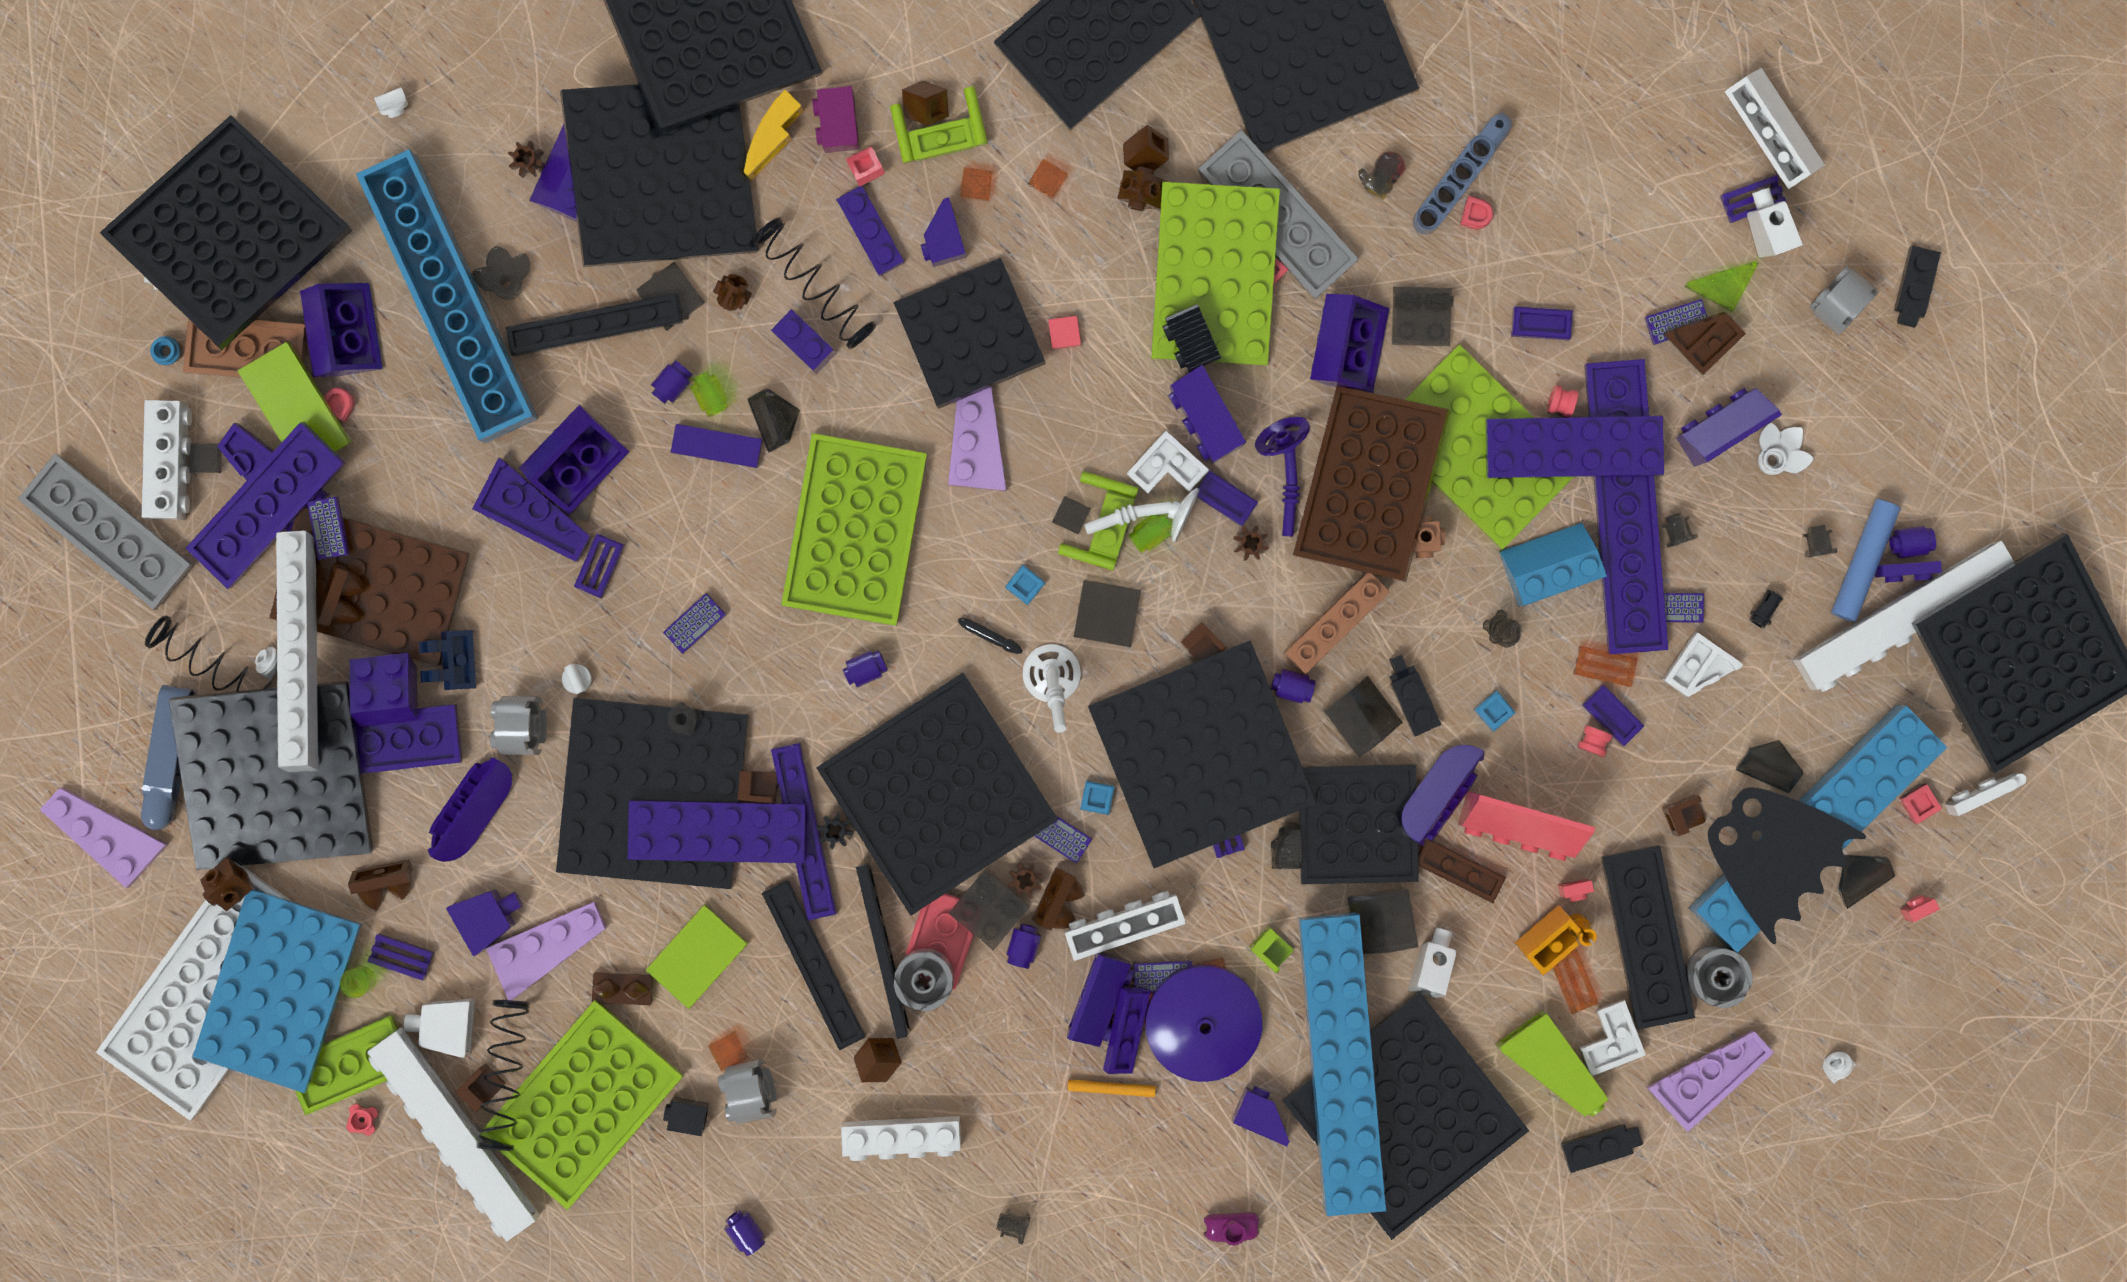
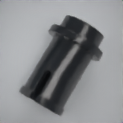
(1765, 609)

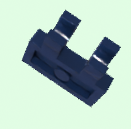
(457, 658)

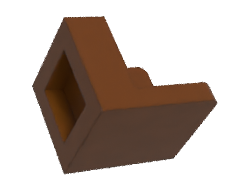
(925, 102)
(1146, 149)
(1202, 643)
(757, 786)
(1684, 815)
(877, 1060)
(477, 1090)

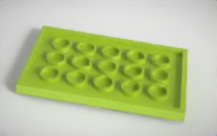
(1218, 255)
(1472, 395)
(854, 529)
(583, 1104)

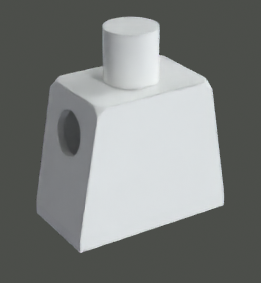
(1774, 235)
(1427, 976)
(444, 1026)

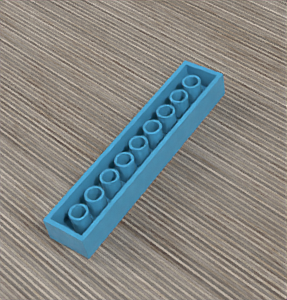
(447, 296)
(1850, 791)
(1341, 1064)

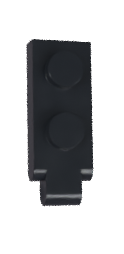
(1916, 285)
(1601, 1147)

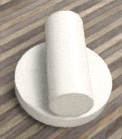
(391, 103)
(267, 662)
(576, 678)
(1838, 1066)

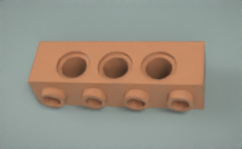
(1336, 622)

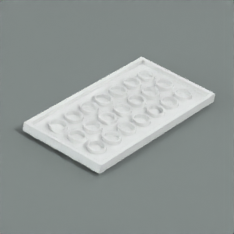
(164, 1021)

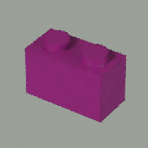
(837, 119)

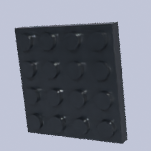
(969, 333)
(1358, 825)

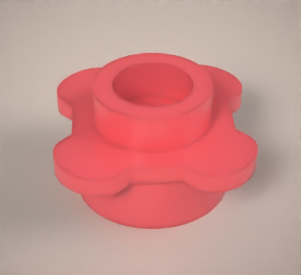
(354, 1124)

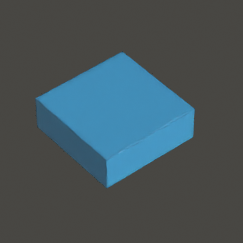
(1025, 585)
(1494, 711)
(1097, 797)

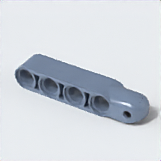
(1491, 138)
(162, 769)

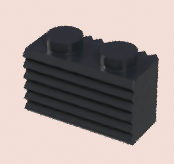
(1191, 337)

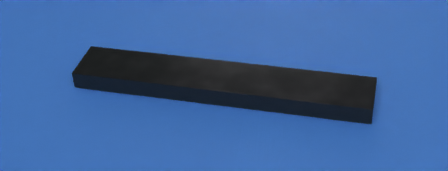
(594, 324)
(882, 948)
(813, 965)

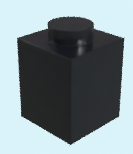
(686, 1116)

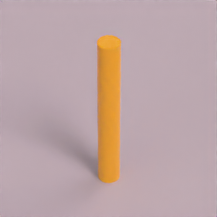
(1111, 1088)

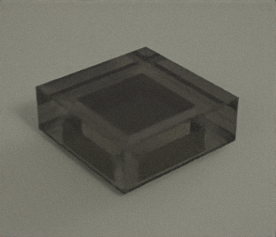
(205, 458)
(1071, 515)

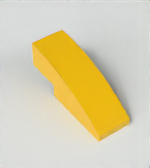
(771, 134)

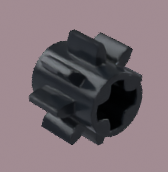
(833, 839)

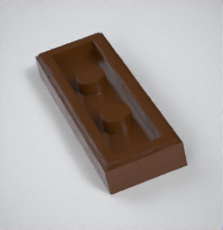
(1460, 870)

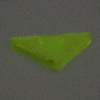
(1725, 286)

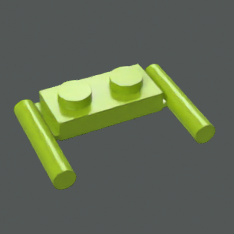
(940, 138)
(1106, 542)

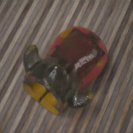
(1386, 172)

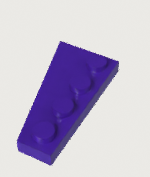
(248, 453)
(526, 510)

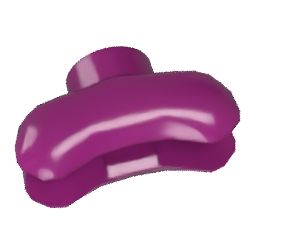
(1231, 1227)

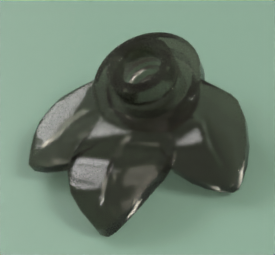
(501, 269)

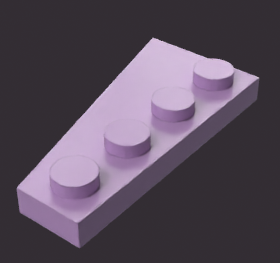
(976, 445)
(111, 842)
(537, 951)
(1708, 1080)

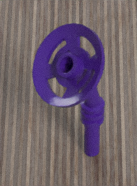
(1286, 442)

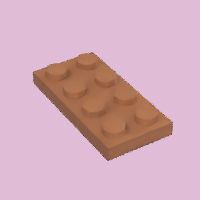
(255, 341)

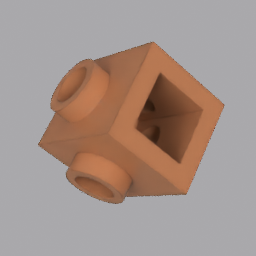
(1437, 538)

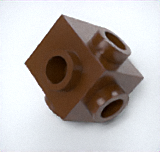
(1136, 189)
(226, 884)

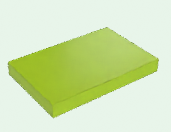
(697, 956)

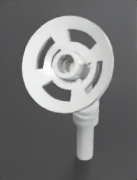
(1177, 511)
(1054, 694)

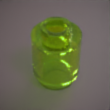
(709, 394)
(1150, 532)
(366, 981)

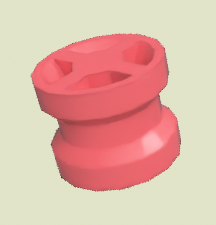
(1562, 401)
(1595, 741)

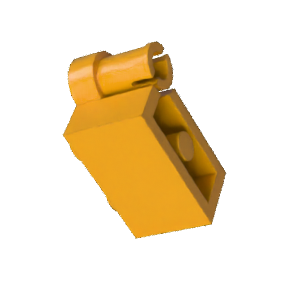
(1555, 938)

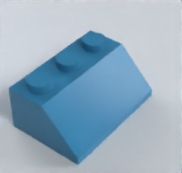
(1552, 564)

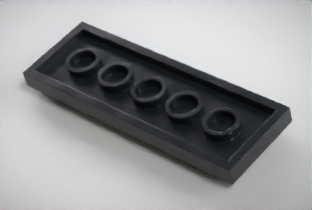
(1647, 937)

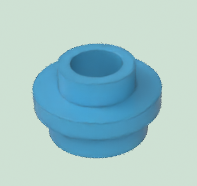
(157, 347)

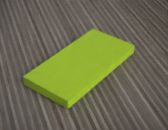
(291, 396)
(345, 1066)

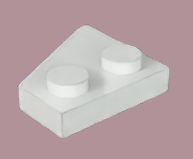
(1699, 665)

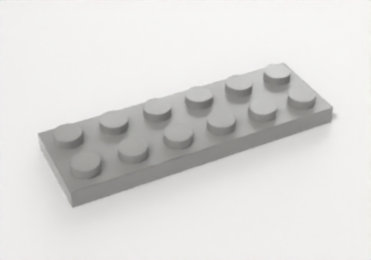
(1303, 239)
(105, 531)

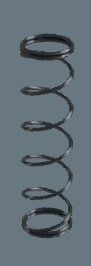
(776, 224)
(161, 636)
(495, 1145)

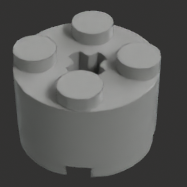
(1845, 301)
(518, 725)
(1733, 984)
(918, 995)
(748, 1092)

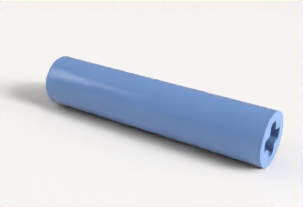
(1865, 560)

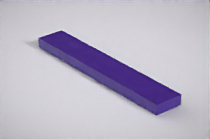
(813, 873)

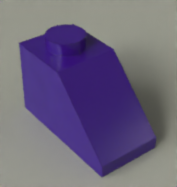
(943, 237)
(1259, 1114)

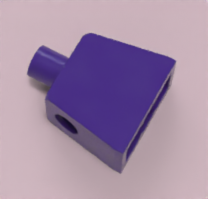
(484, 918)

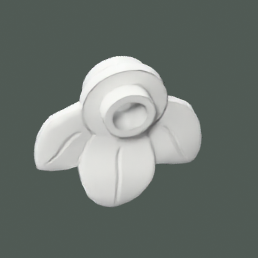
(1785, 448)

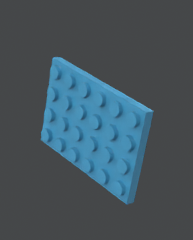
(277, 990)

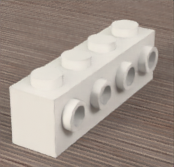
(1774, 128)
(165, 460)
(1125, 926)
(901, 1136)

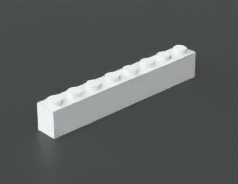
(1893, 622)
(296, 652)
(453, 1134)

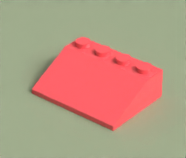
(1524, 826)

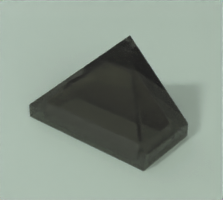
(774, 418)
(1771, 765)
(1863, 877)

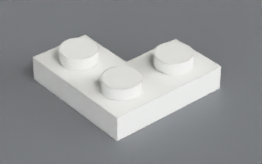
(1167, 457)
(1620, 1043)

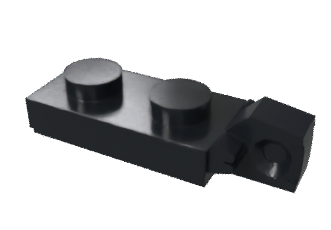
(1412, 697)

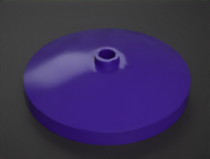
(1198, 997)

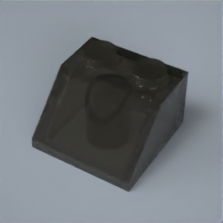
(1362, 717)
(1385, 920)

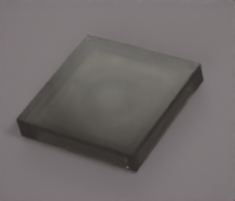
(1107, 613)

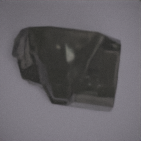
(1287, 848)

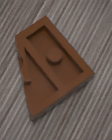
(1705, 340)

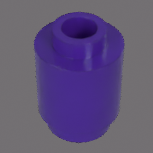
(671, 382)
(1912, 541)
(865, 668)
(1293, 686)
(1023, 946)
(744, 1232)

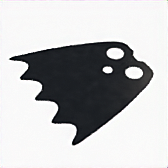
(1787, 859)

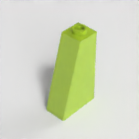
(1551, 1060)

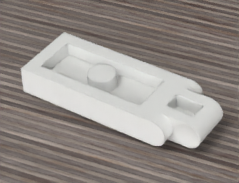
(1987, 791)

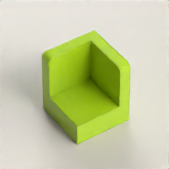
(1271, 949)

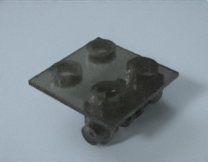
(1421, 316)
(989, 909)

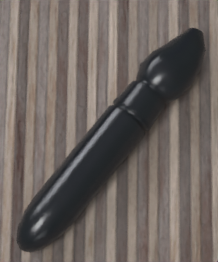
(1007, 644)

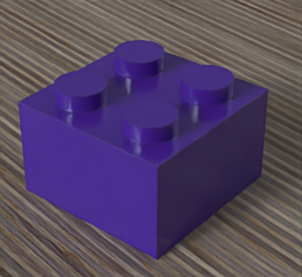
(383, 689)

